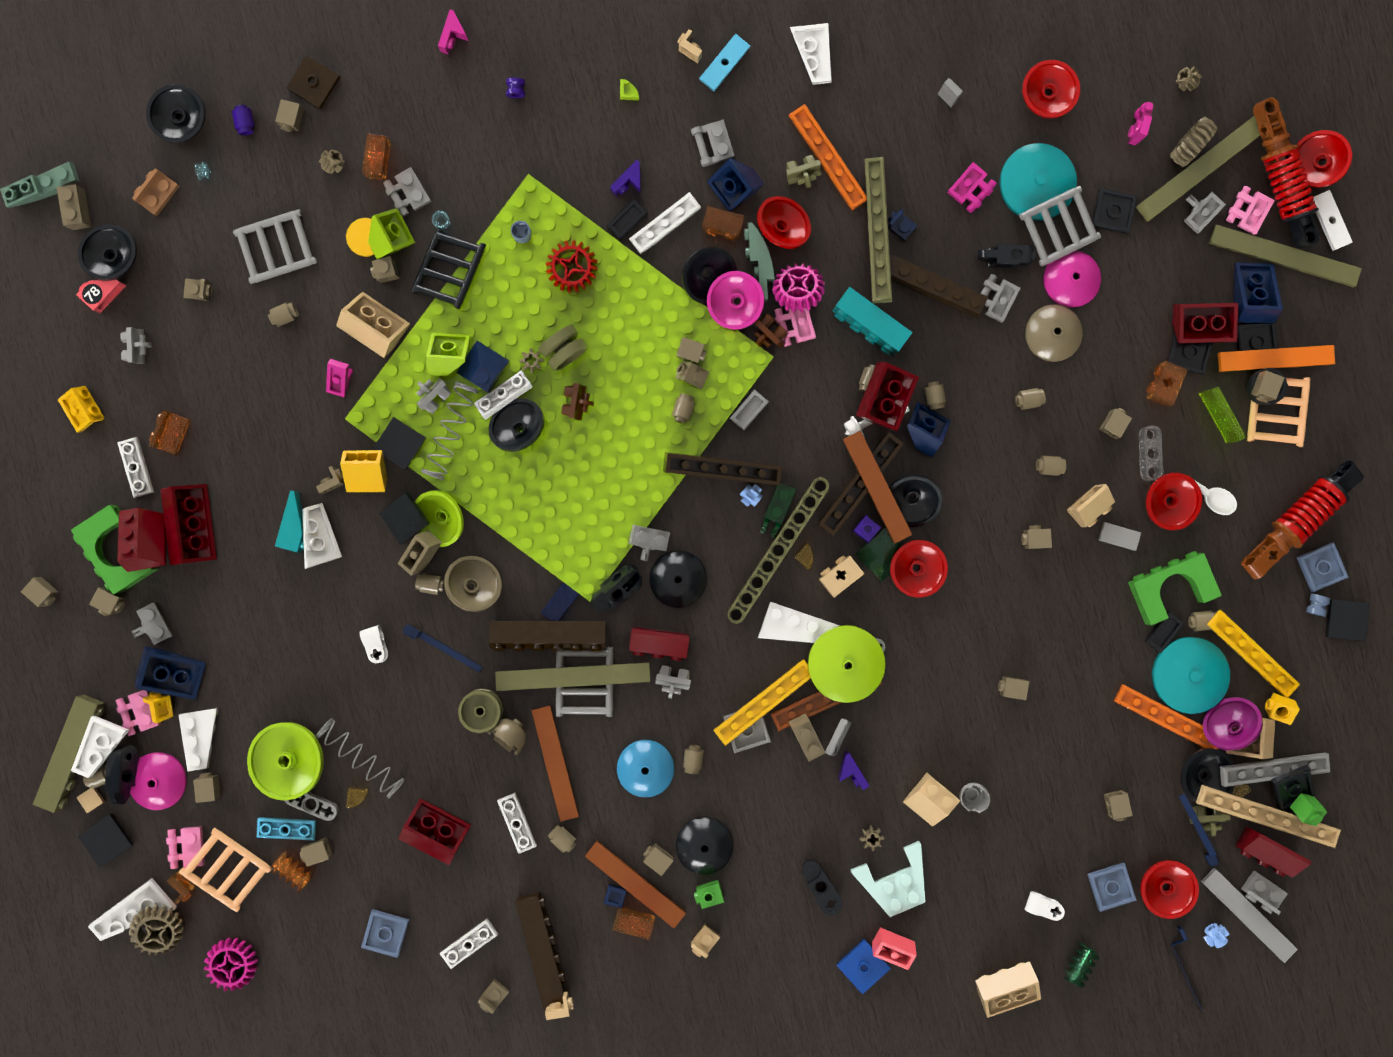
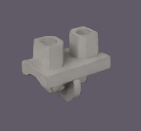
(136, 345)
(426, 401)
(665, 679)

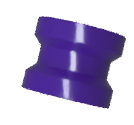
(515, 88)

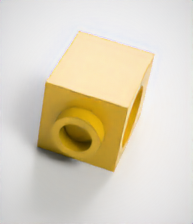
(1287, 713)

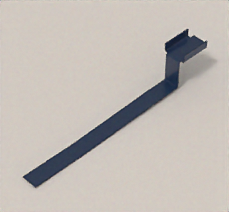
(414, 633)
(1211, 855)
(1180, 941)

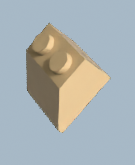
(1092, 505)
(1262, 746)
(931, 800)

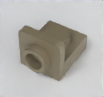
(197, 289)
(330, 484)
(492, 996)

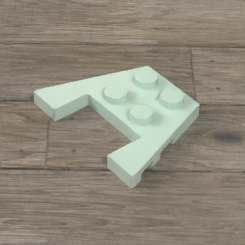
(900, 889)

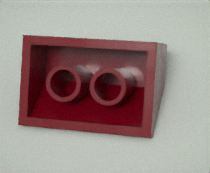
(1205, 322)
(887, 396)
(141, 539)
(659, 643)
(434, 831)
(1271, 853)

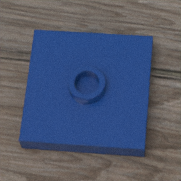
(862, 966)

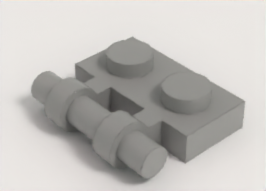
(412, 189)
(1002, 300)

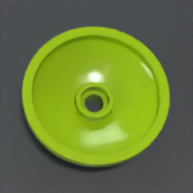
(434, 506)

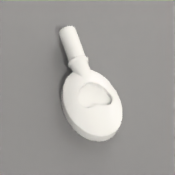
(1219, 500)

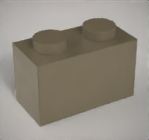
(73, 207)
(419, 552)
(807, 737)

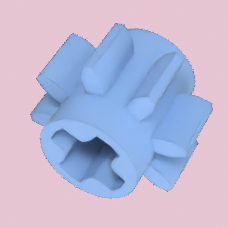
(751, 495)
(1216, 935)

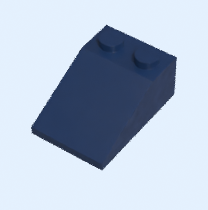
(1256, 293)
(169, 673)

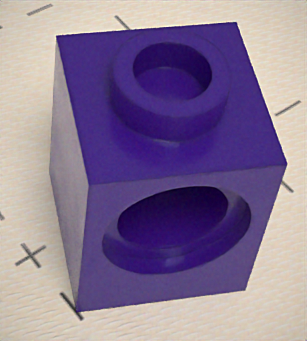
(866, 529)

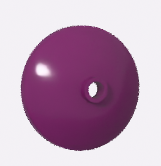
(1231, 715)

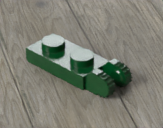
(778, 507)

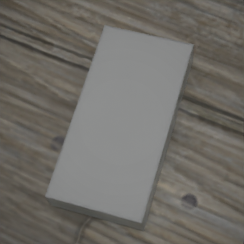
(950, 92)
(749, 410)
(1119, 536)
(838, 737)

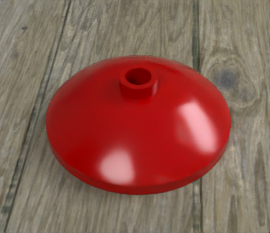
(1056, 78)
(1325, 146)
(784, 222)
(1183, 504)
(931, 571)
(1178, 897)

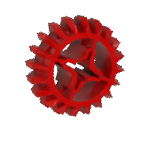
(556, 259)

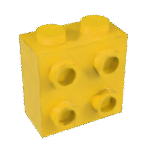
(364, 471)

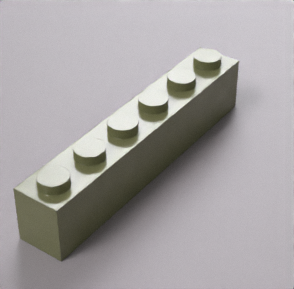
(58, 776)

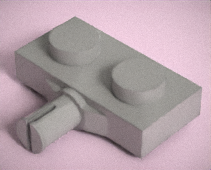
(1203, 211)
(648, 539)
(153, 624)

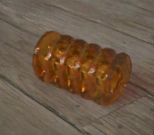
(291, 872)

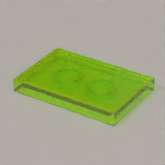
(1222, 415)

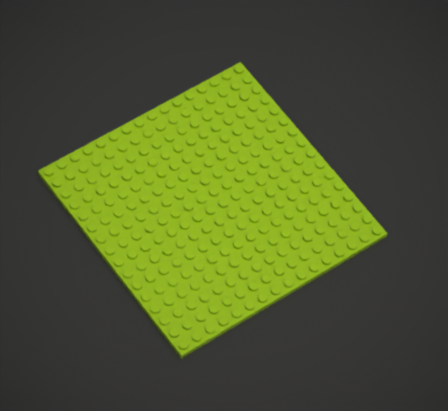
(586, 480)

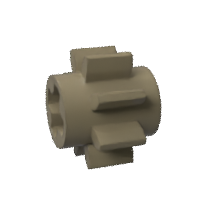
(1188, 79)
(331, 161)
(535, 364)
(876, 841)

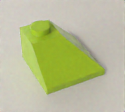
(388, 234)
(446, 353)

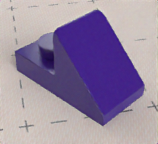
(631, 176)
(848, 768)

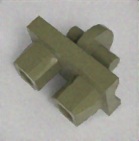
(804, 173)
(1217, 816)

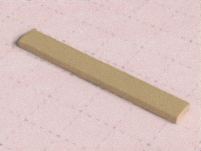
(1266, 816)

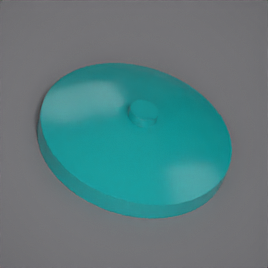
(1035, 176)
(1191, 675)

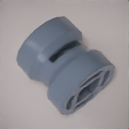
(521, 228)
(1318, 605)

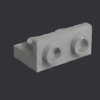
(1264, 891)

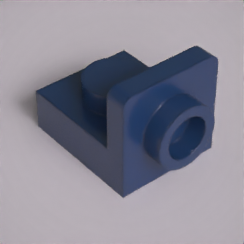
(901, 225)

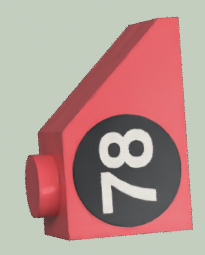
(99, 293)

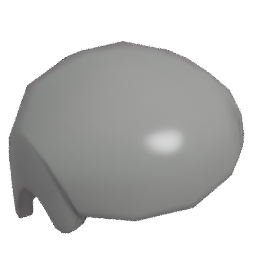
(974, 797)

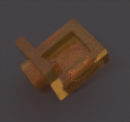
(181, 885)

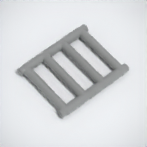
(1043, 208)
(277, 222)
(608, 691)

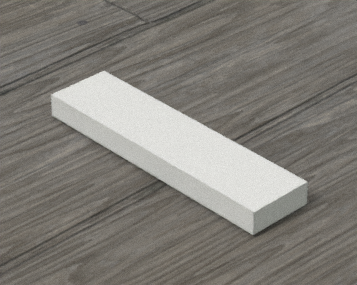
(665, 223)

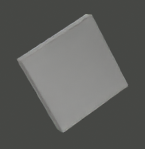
(751, 737)

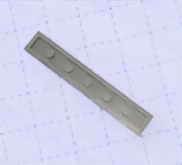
(1269, 769)
(1249, 915)

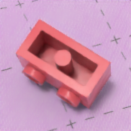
(894, 948)

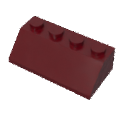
(188, 524)

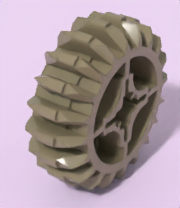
(1193, 141)
(156, 923)

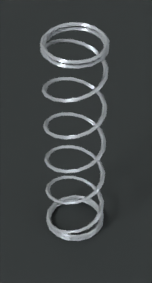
(436, 474)
(330, 723)

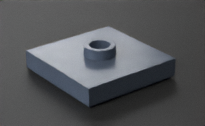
(1322, 567)
(1111, 887)
(385, 933)

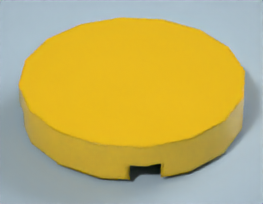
(358, 236)

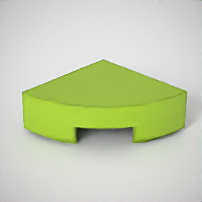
(628, 91)

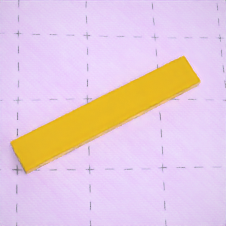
(1253, 654)
(763, 703)

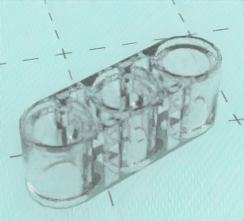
(1154, 444)

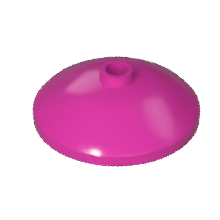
(1064, 288)
(725, 291)
(168, 777)

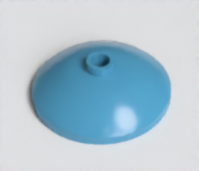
(649, 755)

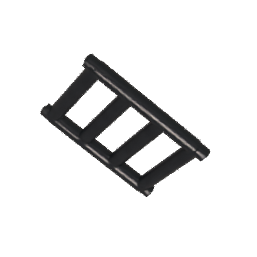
(432, 253)

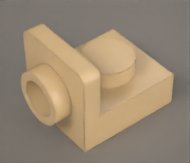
(689, 49)
(704, 941)
(559, 1010)

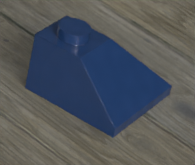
(735, 183)
(483, 367)
(927, 429)

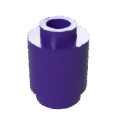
(243, 120)

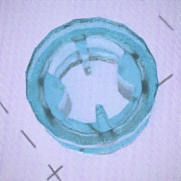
(202, 170)
(438, 214)

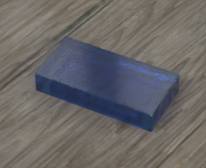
(559, 602)

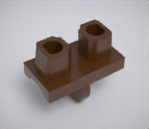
(777, 336)
(579, 401)

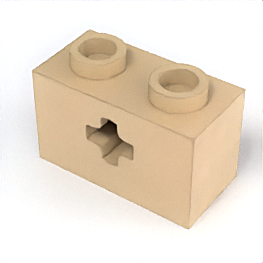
(836, 586)

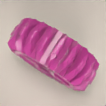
(798, 280)
(231, 949)

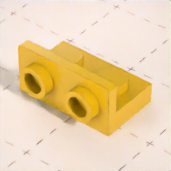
(80, 408)

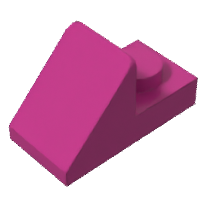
(451, 29)
(338, 377)

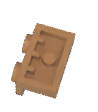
(155, 191)

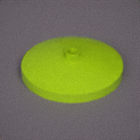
(831, 654)
(270, 765)

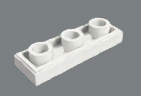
(1336, 230)
(496, 401)
(138, 479)
(513, 812)
(477, 937)

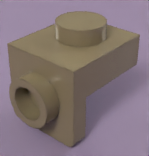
(692, 374)

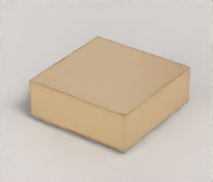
(90, 799)

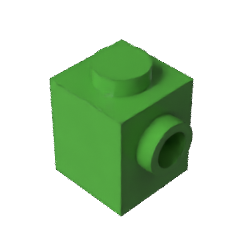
(1308, 809)
(709, 894)

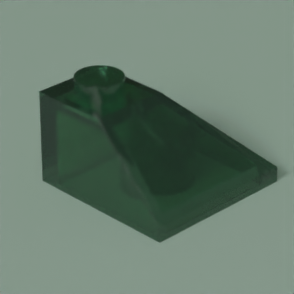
(879, 553)

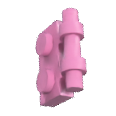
(1255, 213)
(801, 324)
(141, 712)
(191, 844)

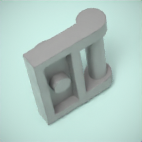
(718, 140)

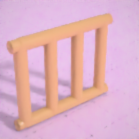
(1300, 421)
(231, 846)

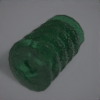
(1081, 965)

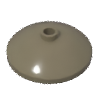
(1042, 338)
(479, 575)

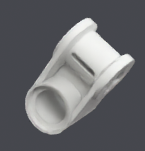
(374, 641)
(1041, 906)

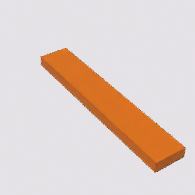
(828, 157)
(1276, 358)
(1163, 716)

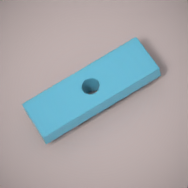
(732, 54)
(297, 828)

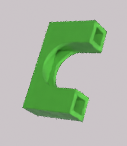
(91, 536)
(1147, 587)

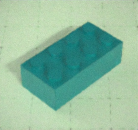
(871, 322)

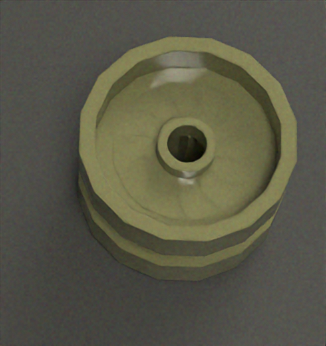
(563, 347)
(470, 705)

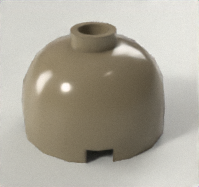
(509, 735)

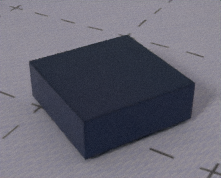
(615, 896)

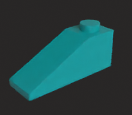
(291, 528)

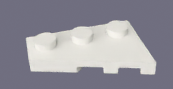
(815, 51)
(197, 737)

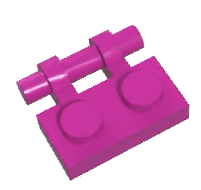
(1143, 120)
(966, 185)

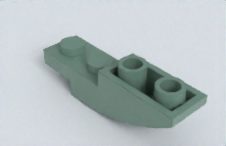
(39, 187)
(759, 254)

